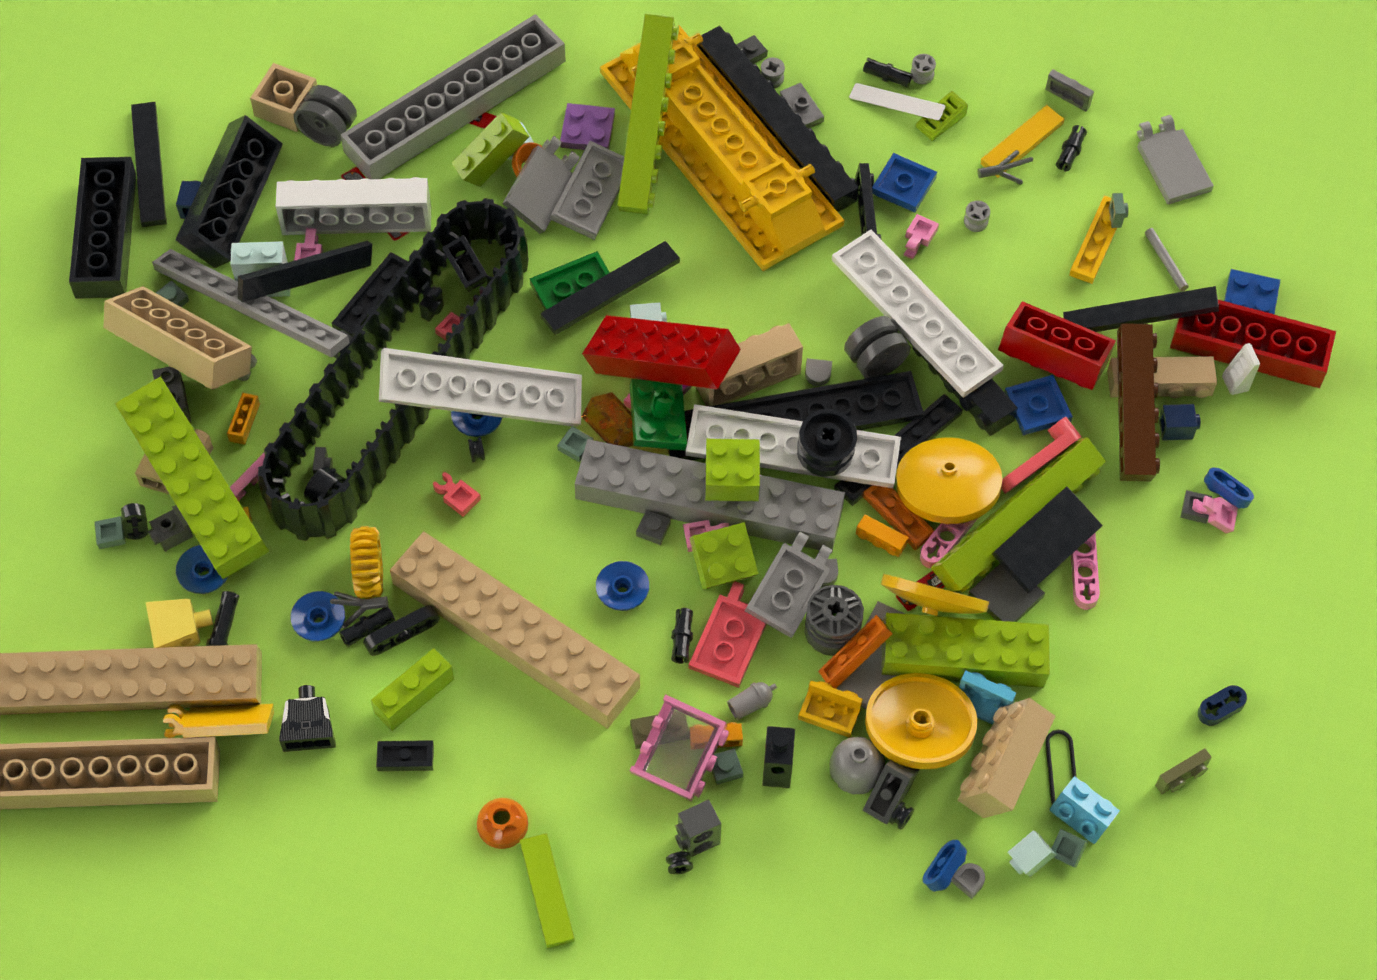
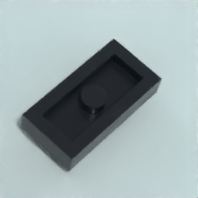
(405, 755)

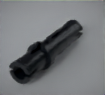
(223, 619)

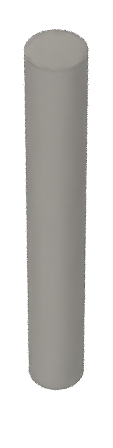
(1166, 259)

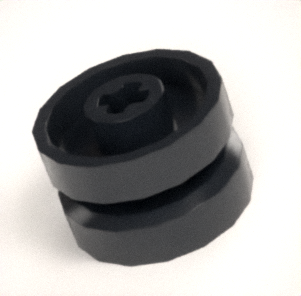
(826, 442)

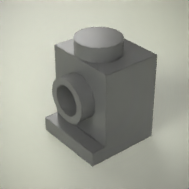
(170, 529)

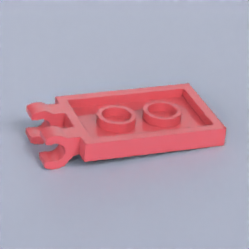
(728, 639)

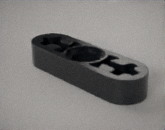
(401, 630)

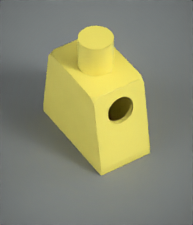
(176, 623)

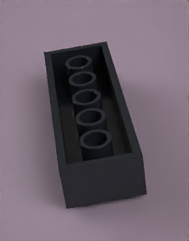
(229, 191)
(103, 227)

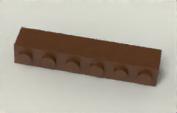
(1136, 402)

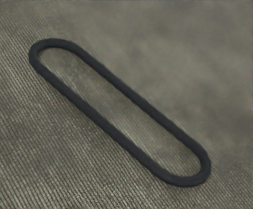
(1050, 762)

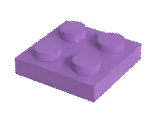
(586, 124)

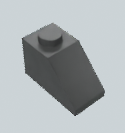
(890, 790)

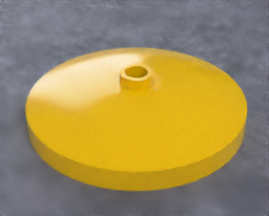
(949, 480)
(933, 598)
(921, 721)

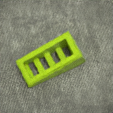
(954, 106)

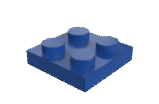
(904, 182)
(1252, 291)
(1038, 404)

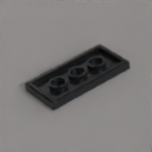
(1047, 539)

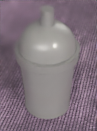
(751, 699)

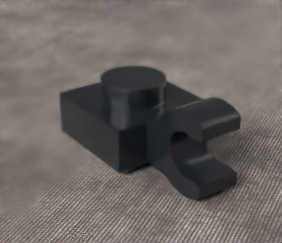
(432, 301)

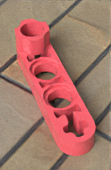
(1064, 436)

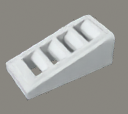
(1241, 370)

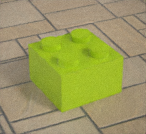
(732, 469)
(723, 556)

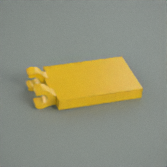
(219, 720)

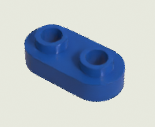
(1228, 488)
(944, 866)

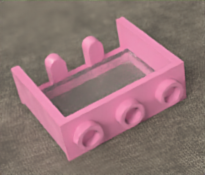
(680, 748)

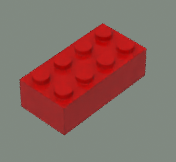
(1056, 345)

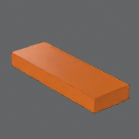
(892, 509)
(855, 652)

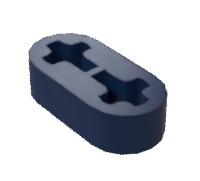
(1219, 700)

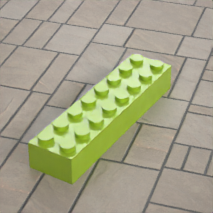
(191, 478)

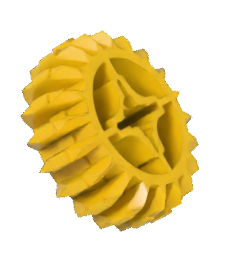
(366, 562)

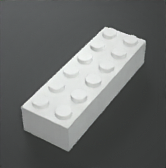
(354, 206)

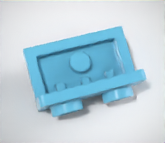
(986, 695)
(1084, 810)

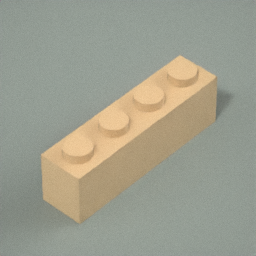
(1176, 376)

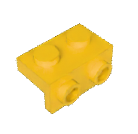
(830, 708)

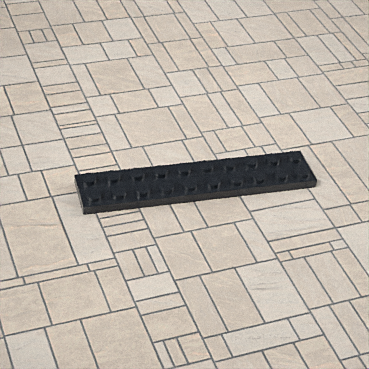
(865, 401)

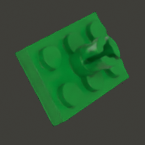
(658, 415)

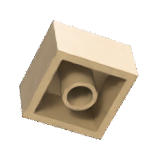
(281, 95)

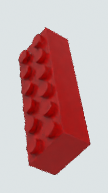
(1281, 344)
(662, 351)

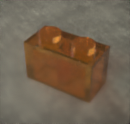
(610, 419)

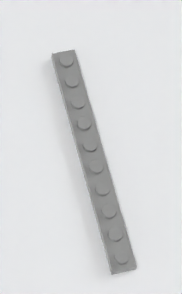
(263, 309)

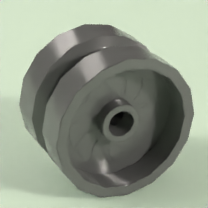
(325, 115)
(877, 347)

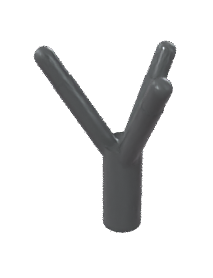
(999, 169)
(365, 604)

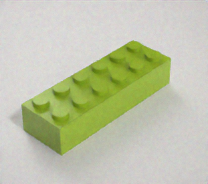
(950, 645)

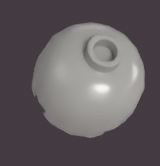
(856, 765)

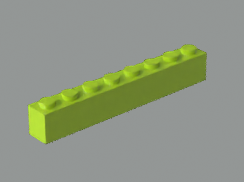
(646, 114)
(975, 551)

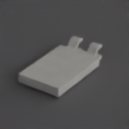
(1172, 161)
(540, 184)
(788, 586)

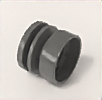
(829, 632)

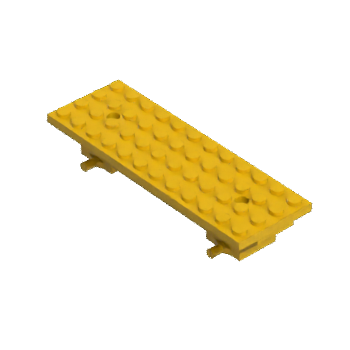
(732, 157)

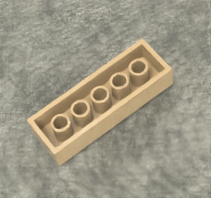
(177, 337)

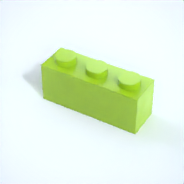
(490, 149)
(412, 689)

